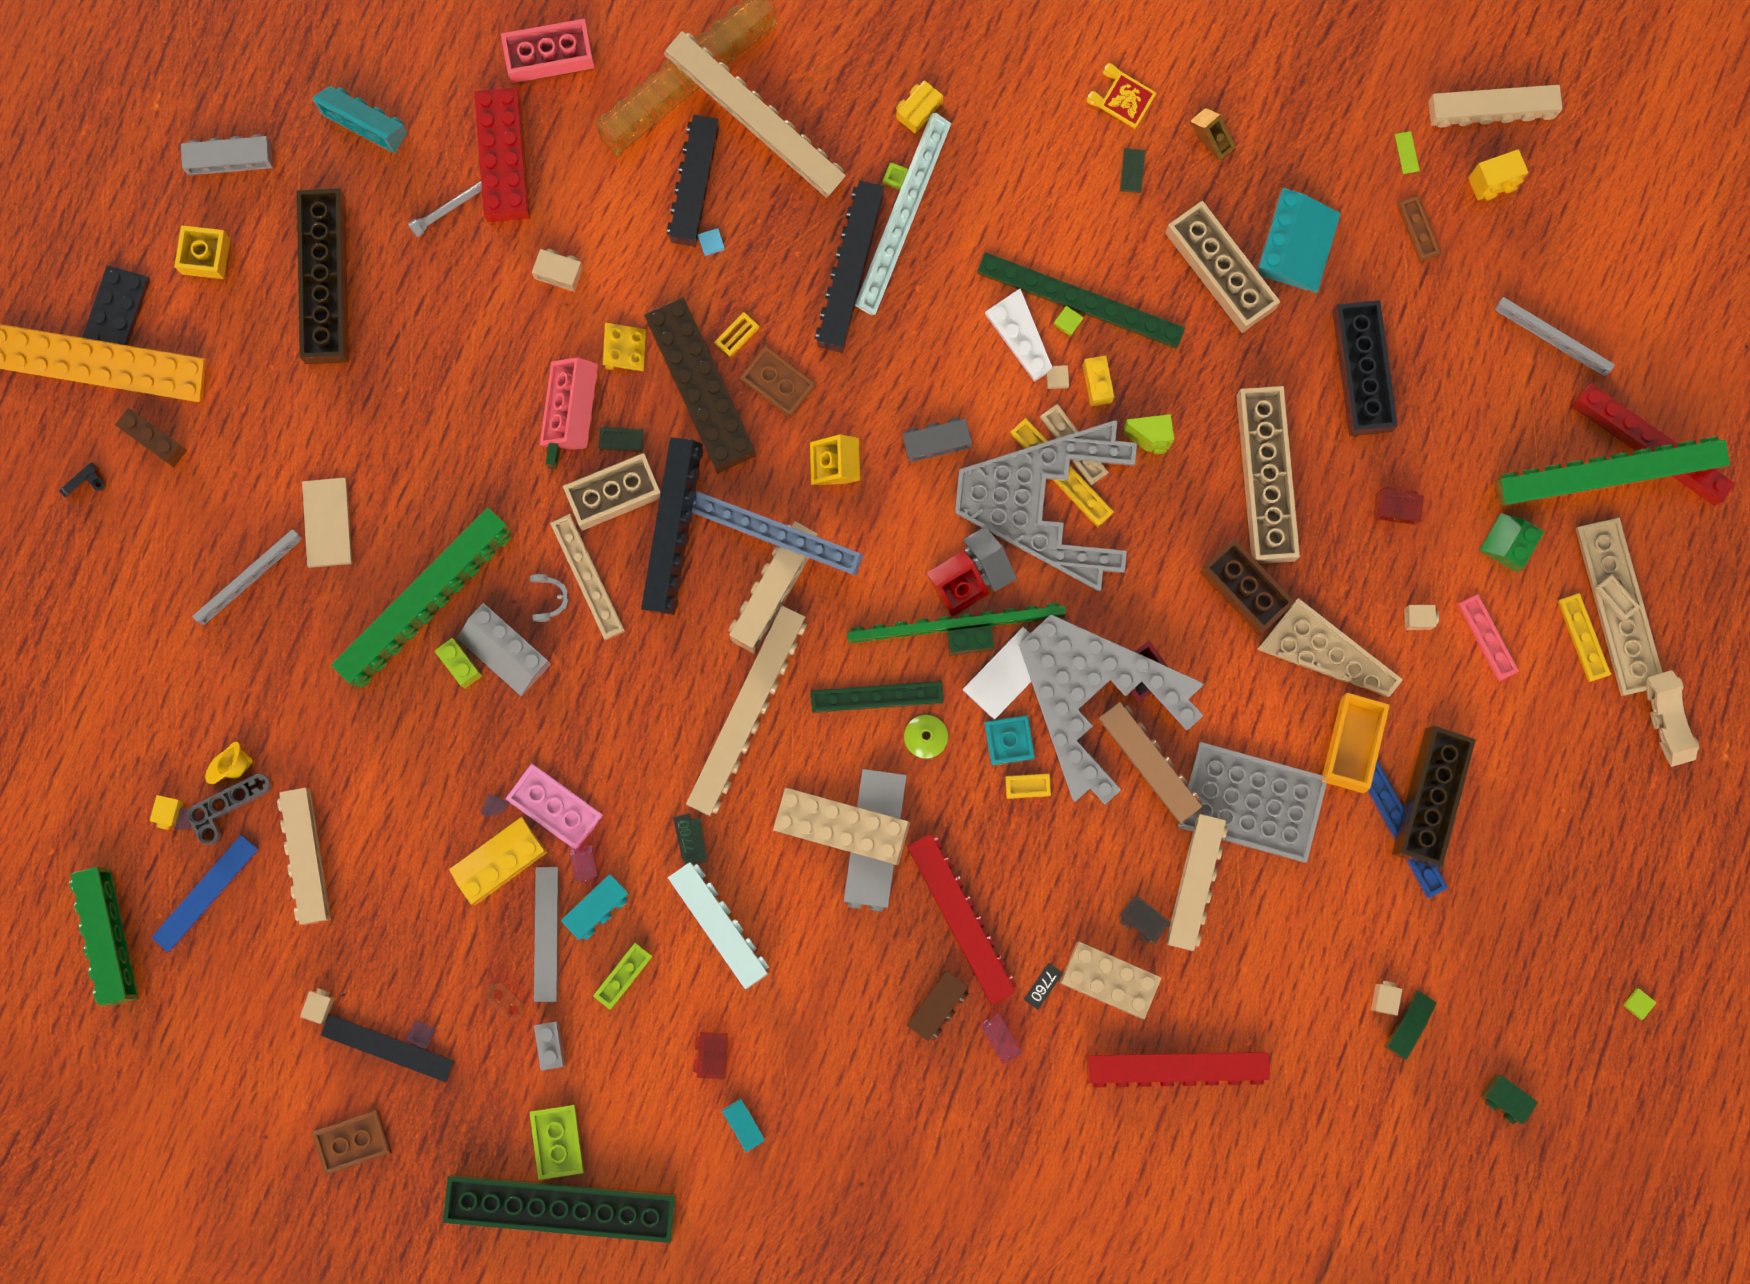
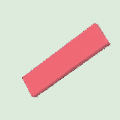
(1488, 637)

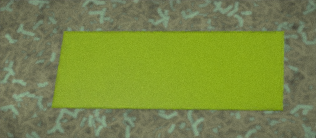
(1407, 152)

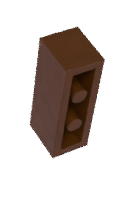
(150, 437)
(938, 1006)

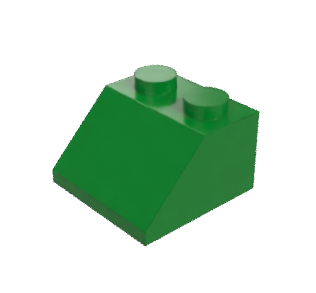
(1511, 541)

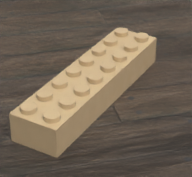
(1267, 475)

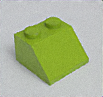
(1151, 433)

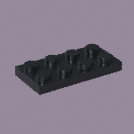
(116, 306)

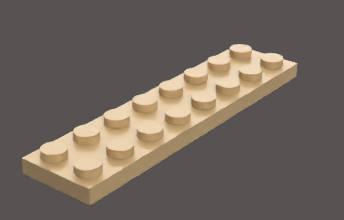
(1629, 641)

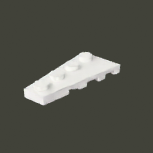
(1019, 332)

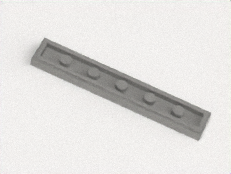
(1554, 336)
(247, 577)
(546, 934)

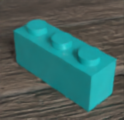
(596, 908)

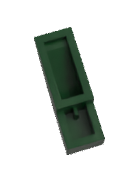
(1410, 1025)

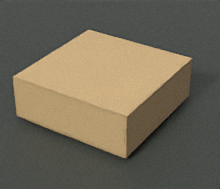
(1058, 377)

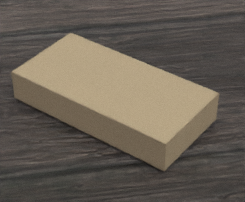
(1617, 598)

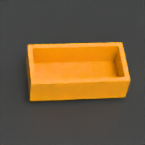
(1355, 743)

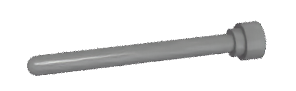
(419, 226)

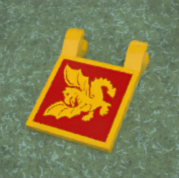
(1125, 99)

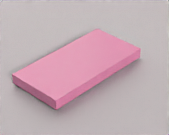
(554, 807)

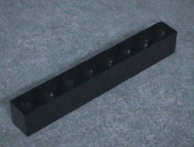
(850, 266)
(672, 526)

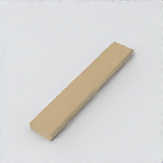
(587, 577)

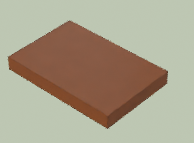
(777, 381)
(351, 1142)

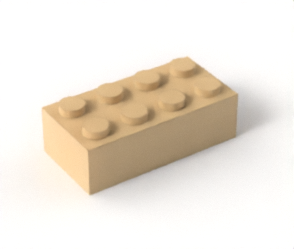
(612, 492)
(1110, 980)

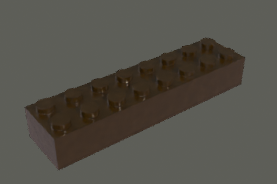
(322, 276)
(700, 385)

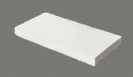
(1001, 678)

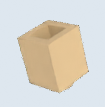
(1420, 617)
(1386, 998)
(317, 1006)

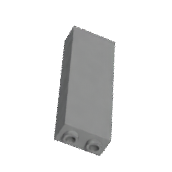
(867, 877)

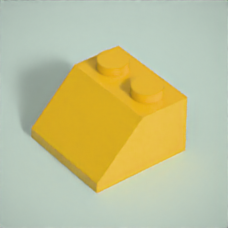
(835, 460)

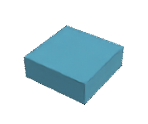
(711, 242)

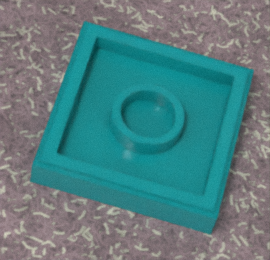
(1009, 740)

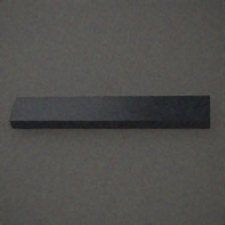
(387, 1048)

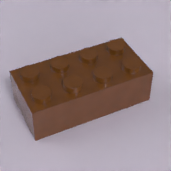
(1247, 586)

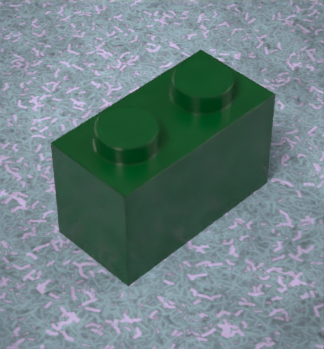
(970, 641)
(1508, 1099)

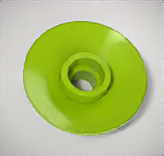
(921, 747)

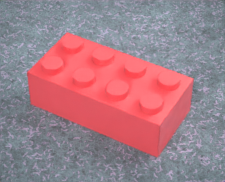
(547, 50)

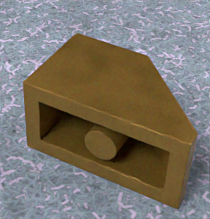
(1213, 133)

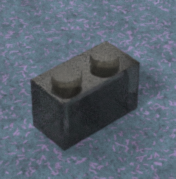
(1143, 919)

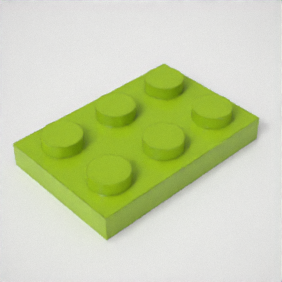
(556, 1142)

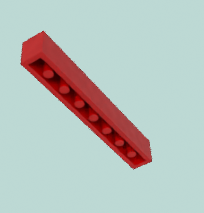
(1641, 435)
(961, 919)
(1178, 1068)

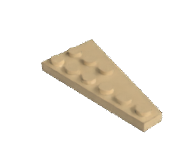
(1319, 646)

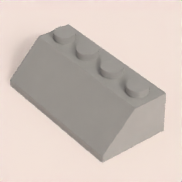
(502, 649)

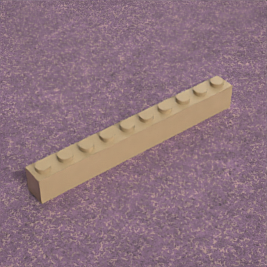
(754, 114)
(746, 712)

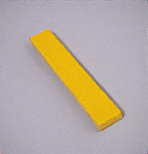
(1075, 488)

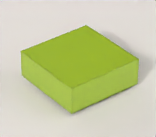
(895, 176)
(1068, 321)
(1639, 1004)

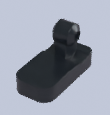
(88, 474)

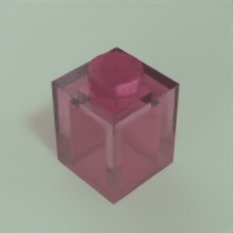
(584, 863)

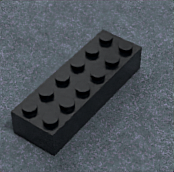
(1364, 368)

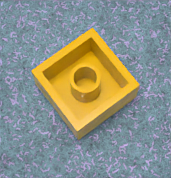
(1498, 175)
(202, 252)

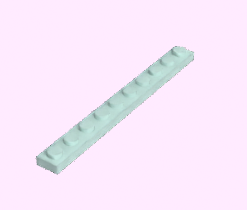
(902, 214)

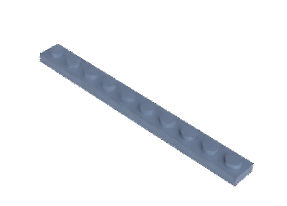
(777, 533)

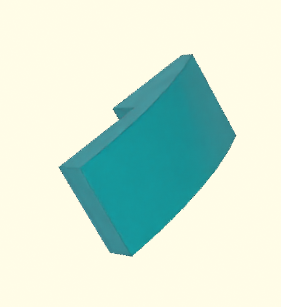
(743, 1125)

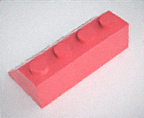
(569, 403)

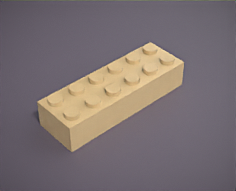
(1222, 266)
(768, 596)

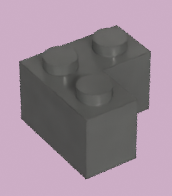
(990, 559)

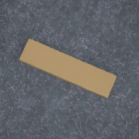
(1061, 426)

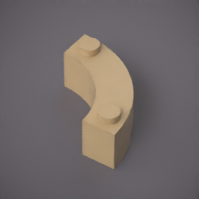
(1670, 719)

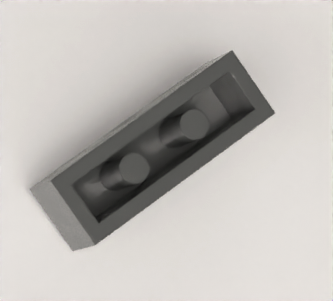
(936, 440)

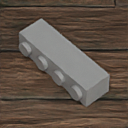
(226, 155)

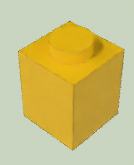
(166, 812)

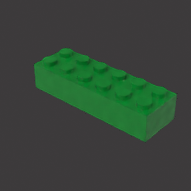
(103, 936)

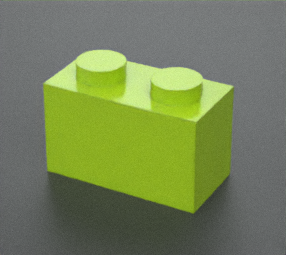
(458, 663)

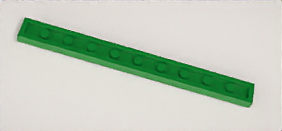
(947, 624)

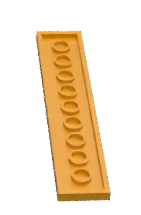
(102, 363)

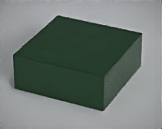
(552, 456)

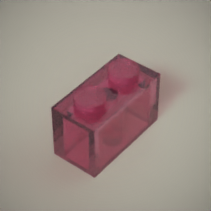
(1000, 1038)

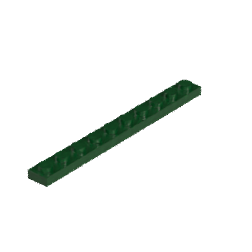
(1080, 300)

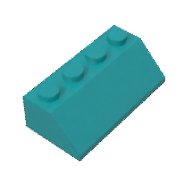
(360, 118)

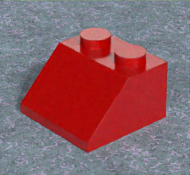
(957, 583)

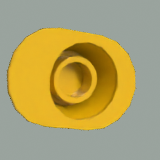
(228, 764)

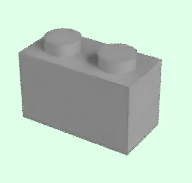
(550, 1045)

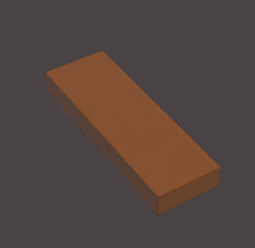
(1418, 228)

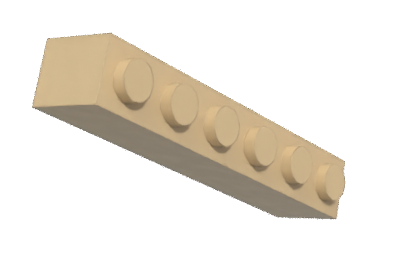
(1495, 105)
(304, 856)
(1196, 881)

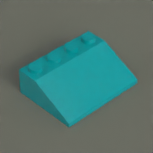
(1298, 241)

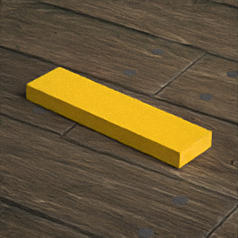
(1584, 637)

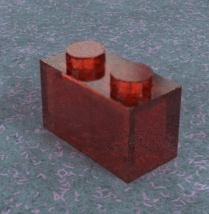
(1398, 506)
(712, 1055)

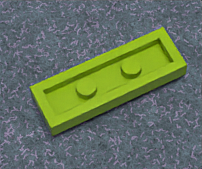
(622, 976)

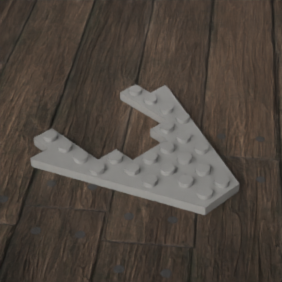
(1010, 492)
(1069, 669)

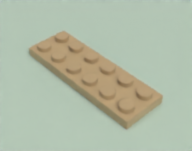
(841, 826)

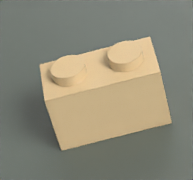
(557, 269)

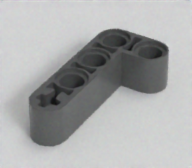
(231, 804)

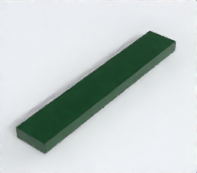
(876, 697)

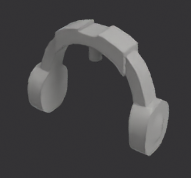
(542, 578)

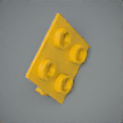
(624, 347)

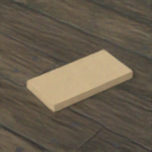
(327, 522)

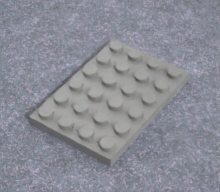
(1261, 800)

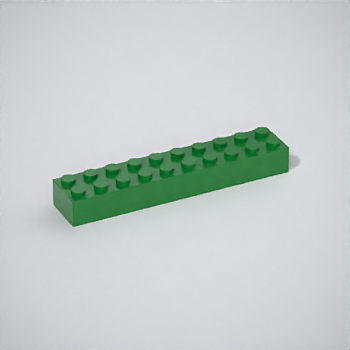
(1617, 471)
(422, 599)

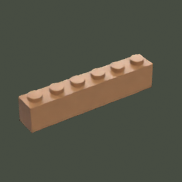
(1150, 763)

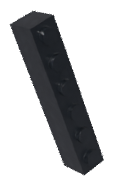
(694, 180)

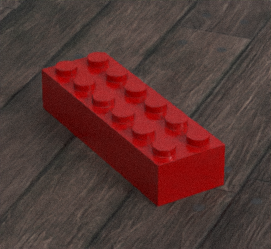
(502, 154)

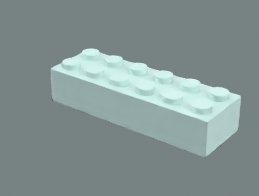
(718, 925)

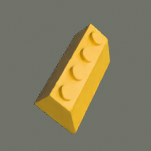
(497, 861)

